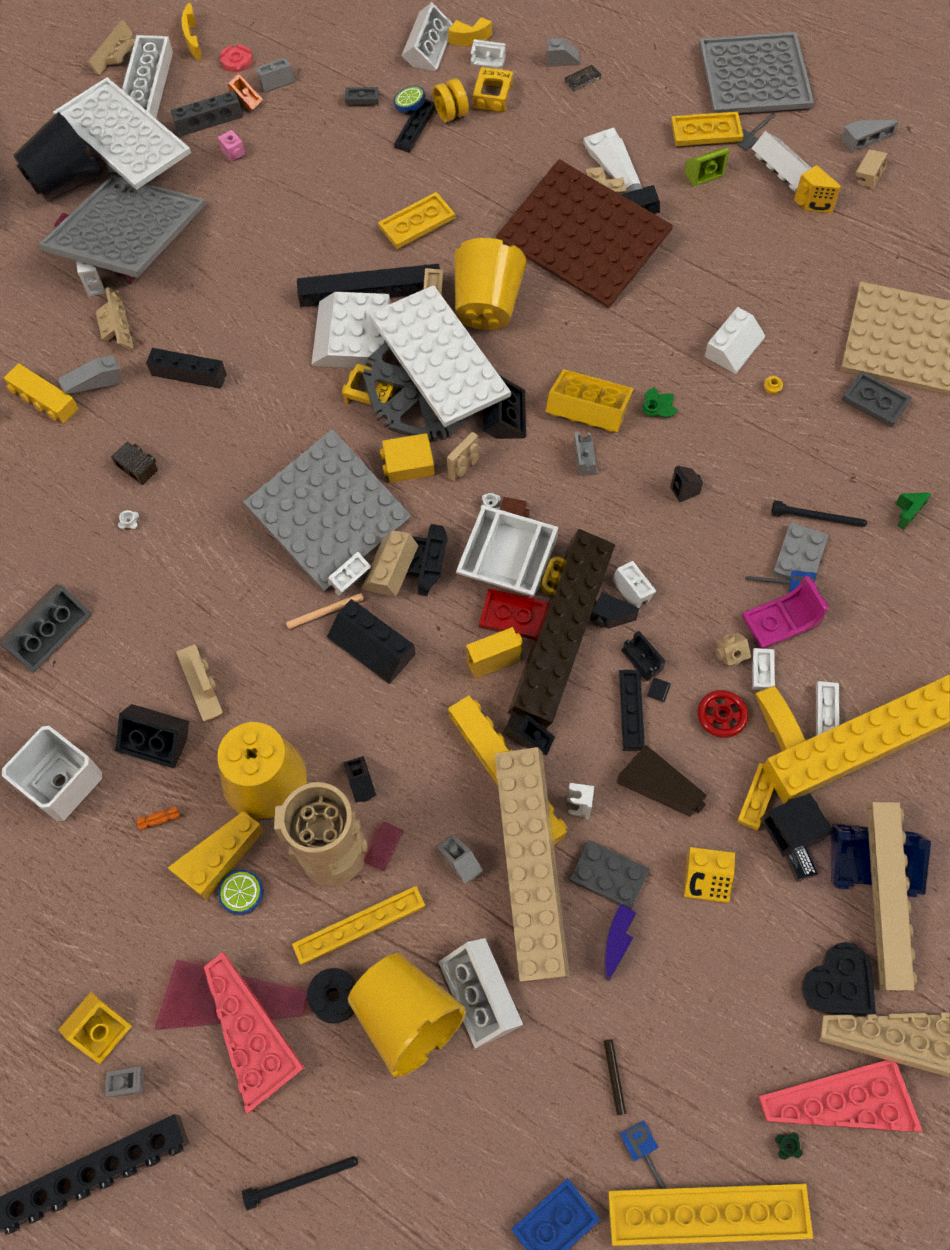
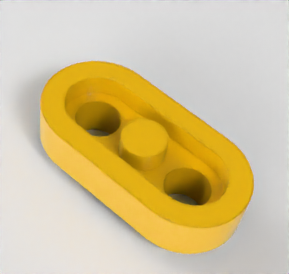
(550, 574)

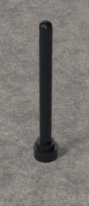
(779, 508)
(254, 1196)

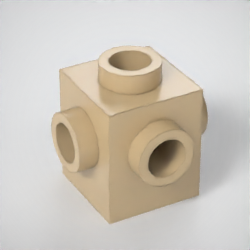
(733, 649)

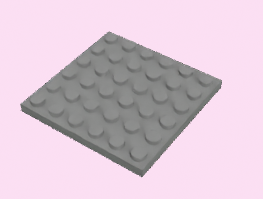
(756, 73)
(326, 508)

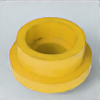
(773, 389)

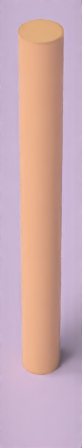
(322, 611)

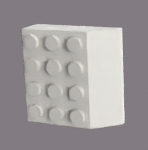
(345, 331)
(508, 550)

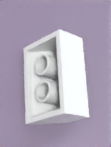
(735, 341)

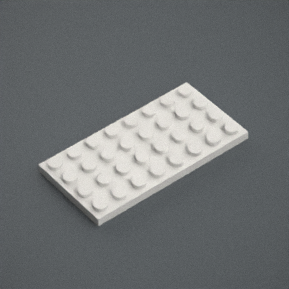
(123, 133)
(439, 355)

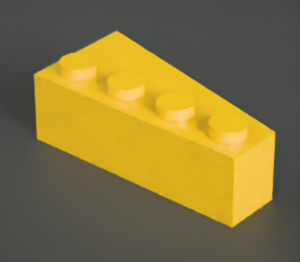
(217, 855)

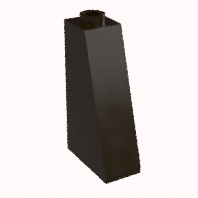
(661, 782)

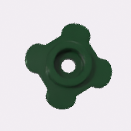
(793, 1140)

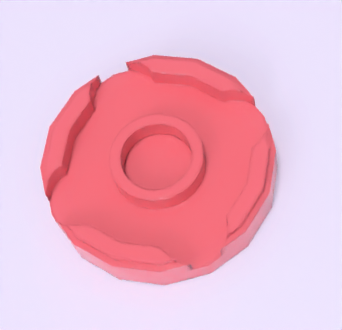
(236, 58)

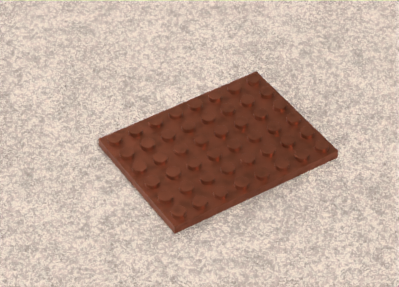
(584, 233)

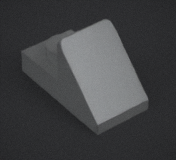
(125, 1082)

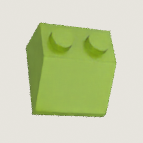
(707, 166)

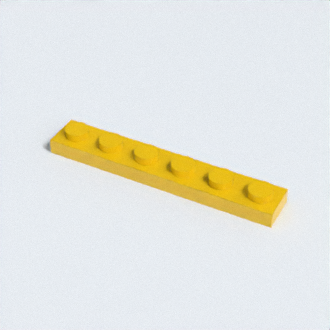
(358, 925)

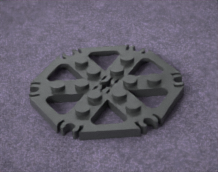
(402, 401)

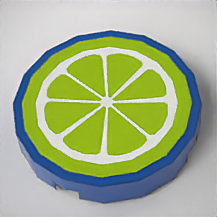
(409, 99)
(240, 892)

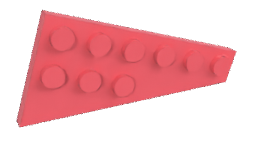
(253, 1041)
(852, 1099)

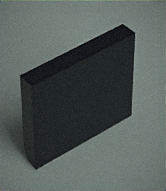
(659, 689)

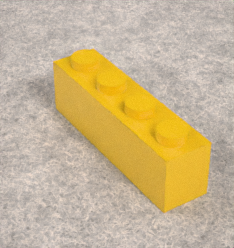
(40, 393)

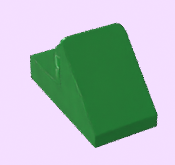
(911, 505)

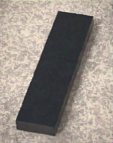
(414, 127)
(631, 710)

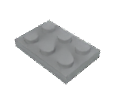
(800, 551)

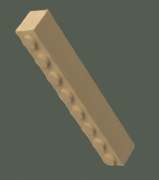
(890, 896)

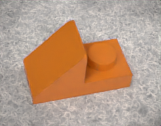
(244, 92)

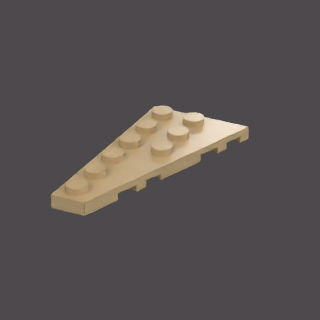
(902, 1038)

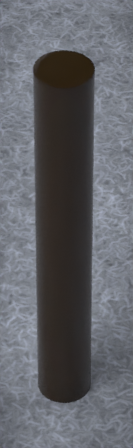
(614, 1077)

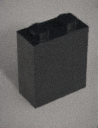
(796, 824)

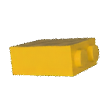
(407, 458)
(494, 652)

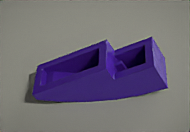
(617, 939)

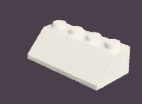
(427, 39)
(780, 158)
(482, 991)

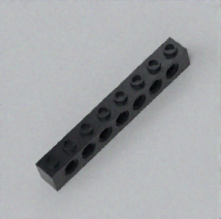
(52, 1183)

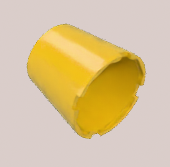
(487, 282)
(259, 782)
(404, 1013)

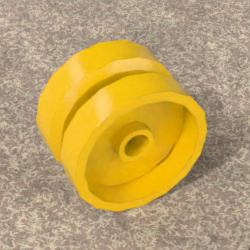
(450, 100)

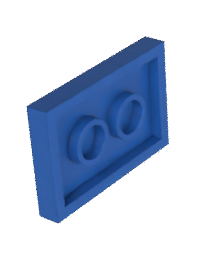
(556, 1220)

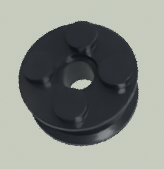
(318, 992)

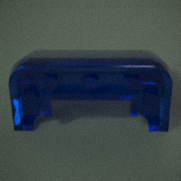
(852, 858)

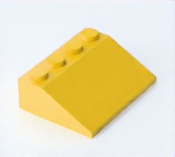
(589, 400)

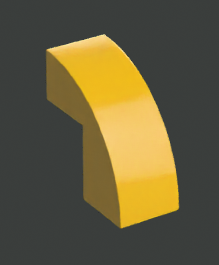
(464, 35)

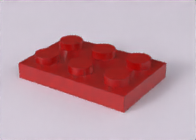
(510, 610)

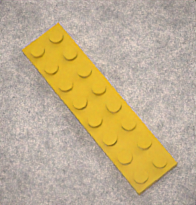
(709, 1214)

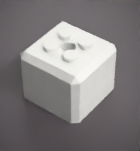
(42, 762)

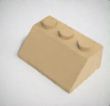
(390, 564)

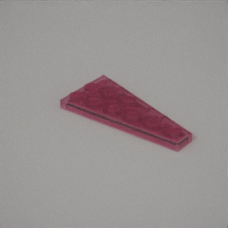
(190, 1001)

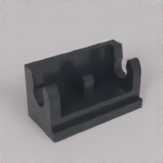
(643, 656)

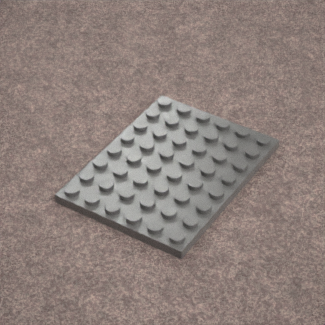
(122, 226)

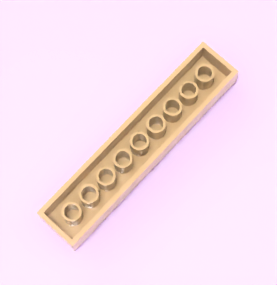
(531, 866)

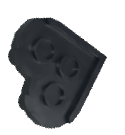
(841, 983)

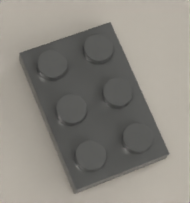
(876, 399)
(609, 874)

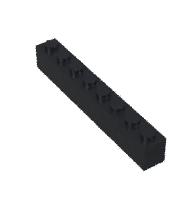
(393, 281)

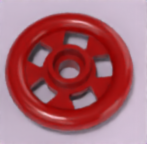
(730, 699)

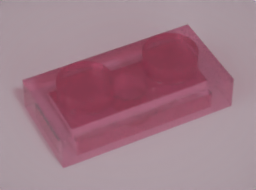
(384, 846)

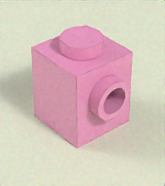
(231, 145)

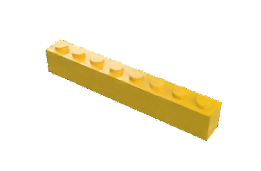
(486, 742)

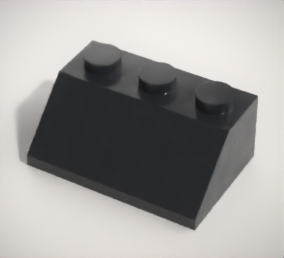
(507, 417)
(151, 735)

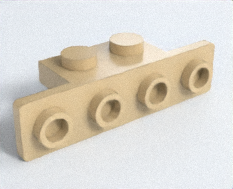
(113, 48)
(113, 320)
(200, 683)

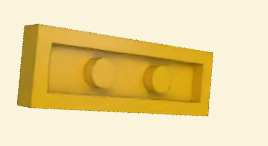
(756, 800)

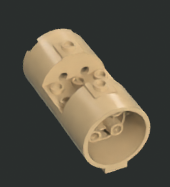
(322, 833)

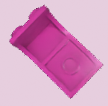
(787, 616)

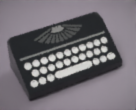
(801, 865)

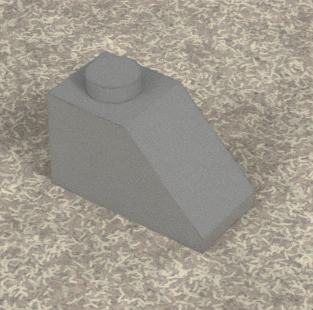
(561, 53)
(459, 858)

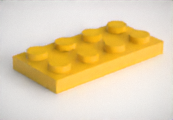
(706, 128)
(416, 220)

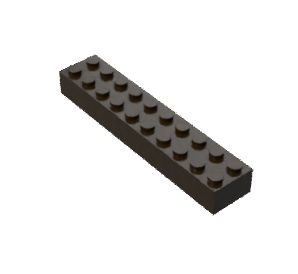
(562, 628)

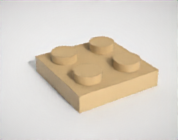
(463, 456)

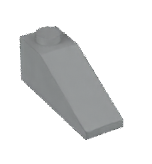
(867, 132)
(92, 375)

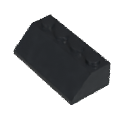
(371, 641)

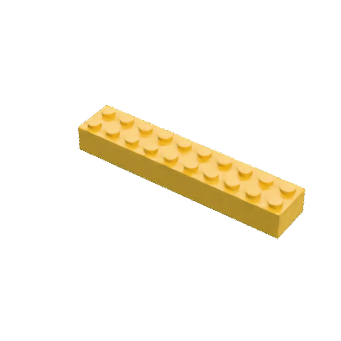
(860, 741)

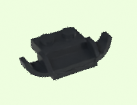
(428, 558)

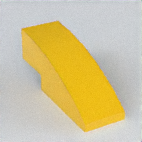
(779, 718)

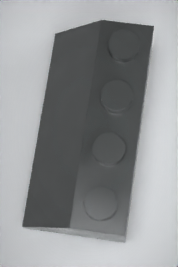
(44, 627)

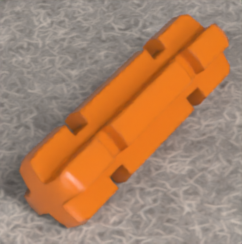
(158, 818)

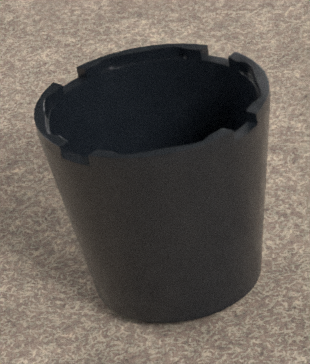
(56, 159)

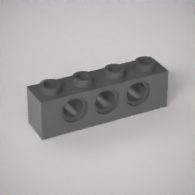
(207, 113)

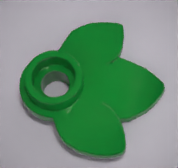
(659, 402)

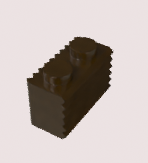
(134, 462)

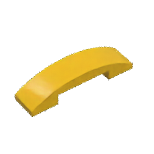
(188, 22)

